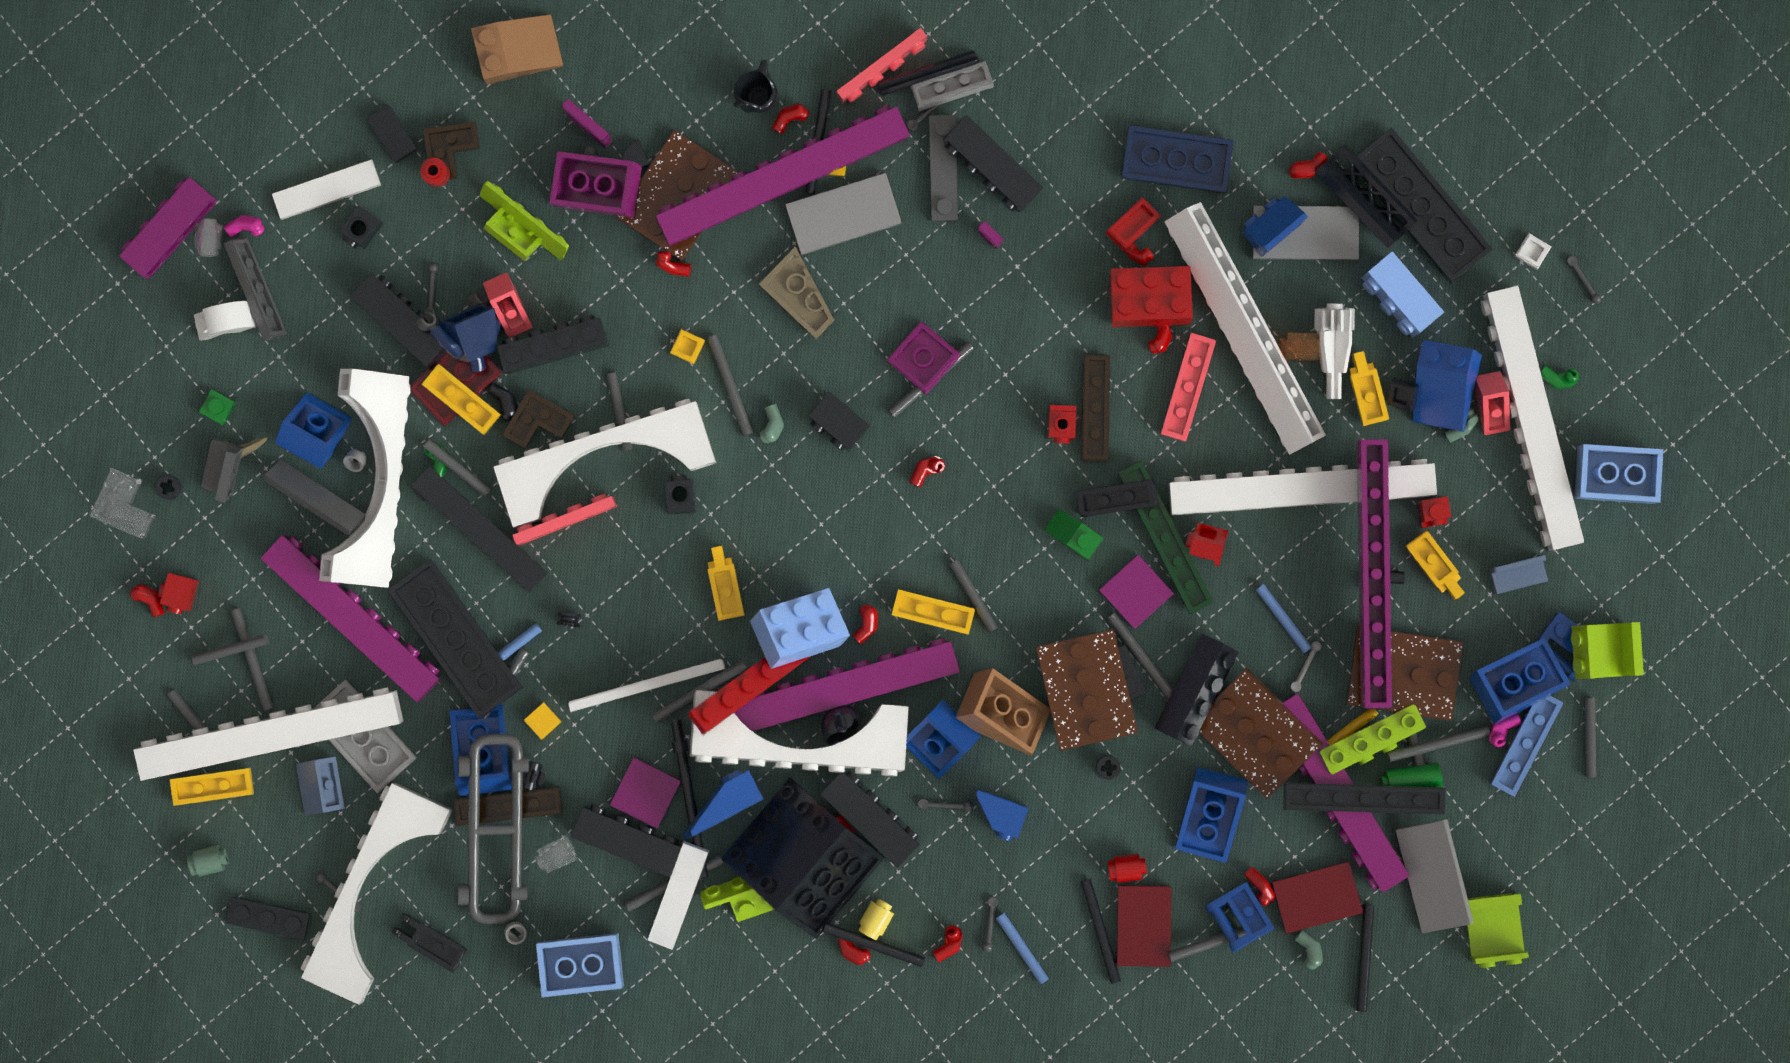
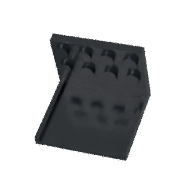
(802, 859)

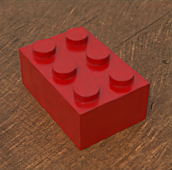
(1150, 296)

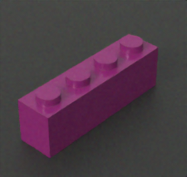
(167, 228)

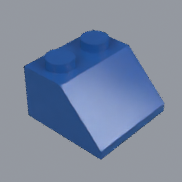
(1274, 225)
(313, 430)
(940, 739)
(1002, 814)

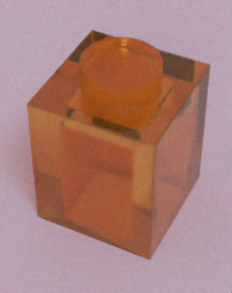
(1300, 347)

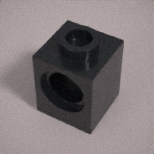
(360, 216)
(685, 506)

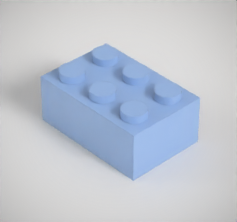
(1401, 295)
(1618, 474)
(799, 628)
(580, 965)

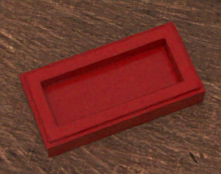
(1133, 224)

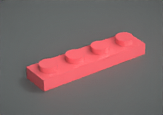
(891, 60)
(1188, 387)
(574, 515)

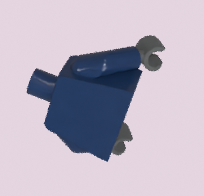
(468, 333)

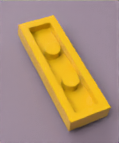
(461, 399)
(933, 612)
(211, 786)

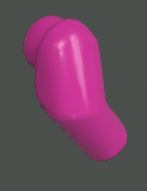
(246, 223)
(1499, 731)

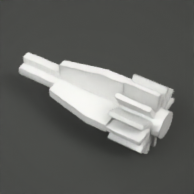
(1335, 343)

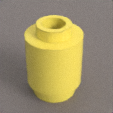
(876, 919)

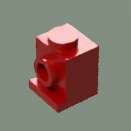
(1059, 412)
(1434, 512)
(1207, 542)

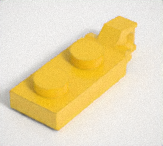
(1367, 391)
(1435, 564)
(724, 586)

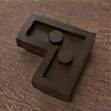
(446, 140)
(537, 412)

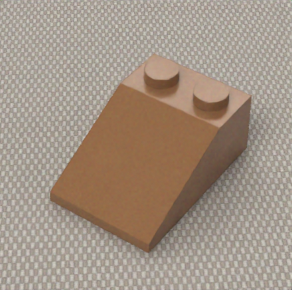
(516, 48)
(1003, 711)

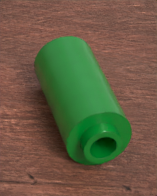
(1415, 776)

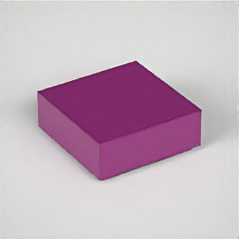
(990, 235)

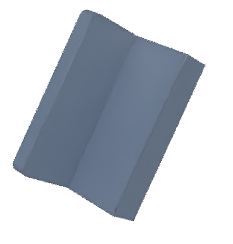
(1518, 574)
(320, 786)

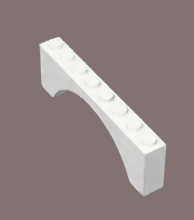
(529, 479)
(368, 551)
(875, 747)
(336, 958)

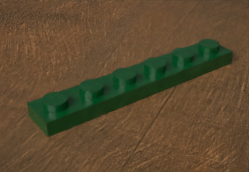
(1170, 546)

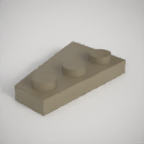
(797, 294)

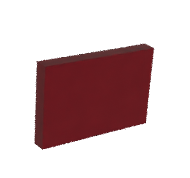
(461, 370)
(1317, 897)
(1143, 926)

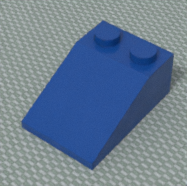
(1445, 384)
(1519, 680)
(494, 759)
(726, 800)
(1211, 814)

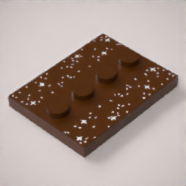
(673, 175)
(1422, 674)
(1086, 690)
(1258, 733)

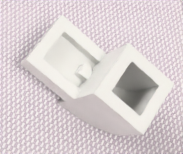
(224, 319)

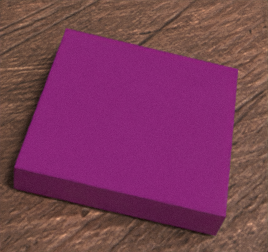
(586, 123)
(923, 357)
(1136, 592)
(645, 792)

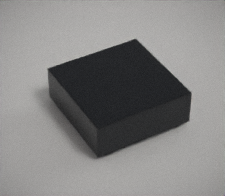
(1402, 394)

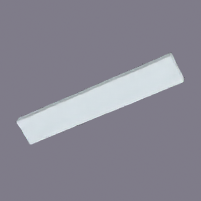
(646, 685)

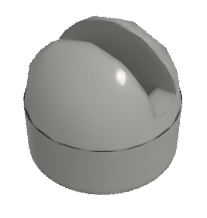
(353, 465)
(511, 936)

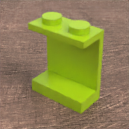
(1607, 650)
(1496, 930)

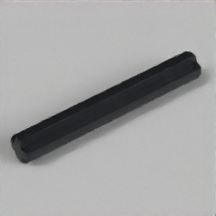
(927, 72)

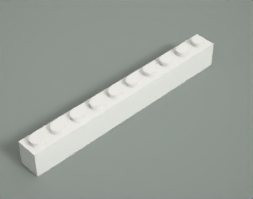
(1244, 328)
(1533, 419)
(1292, 488)
(268, 735)

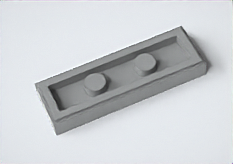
(952, 86)

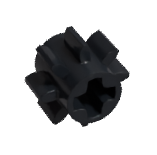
(534, 776)

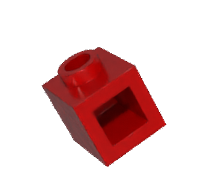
(177, 593)

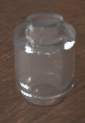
(208, 238)

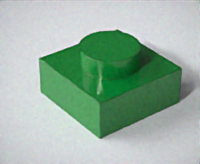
(217, 407)

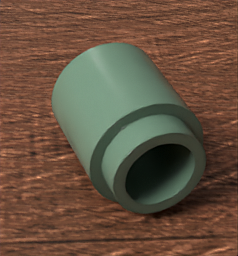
(207, 861)

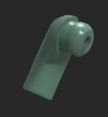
(1472, 419)
(774, 426)
(1313, 949)

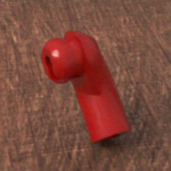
(1140, 257)
(926, 467)
(149, 596)
(869, 623)
(1261, 883)
(852, 953)

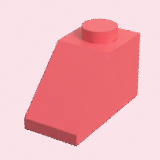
(507, 305)
(1493, 403)

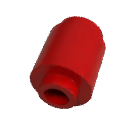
(440, 178)
(1126, 868)

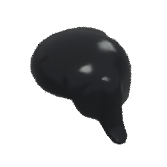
(755, 90)
(839, 724)

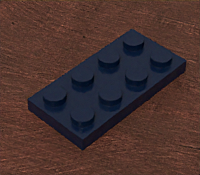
(1177, 159)

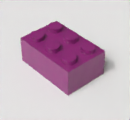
(595, 184)

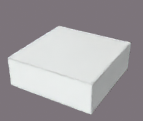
(1532, 251)

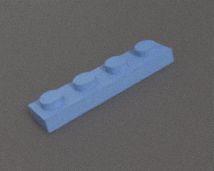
(1526, 745)

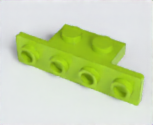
(517, 227)
(1372, 739)
(743, 898)

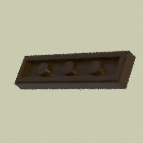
(1095, 407)
(498, 806)

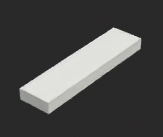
(326, 189)
(678, 895)

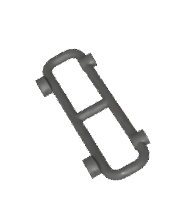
(470, 766)

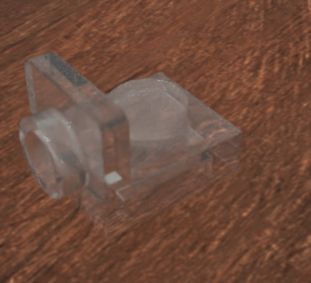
(556, 855)

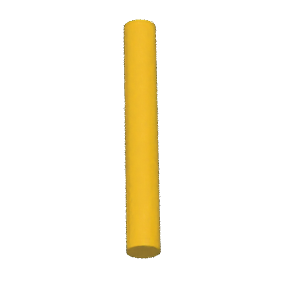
(1353, 726)

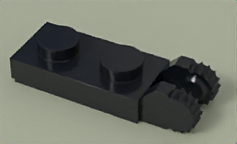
(432, 943)

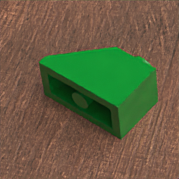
(1073, 534)

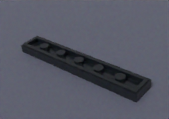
(479, 529)
(1364, 798)

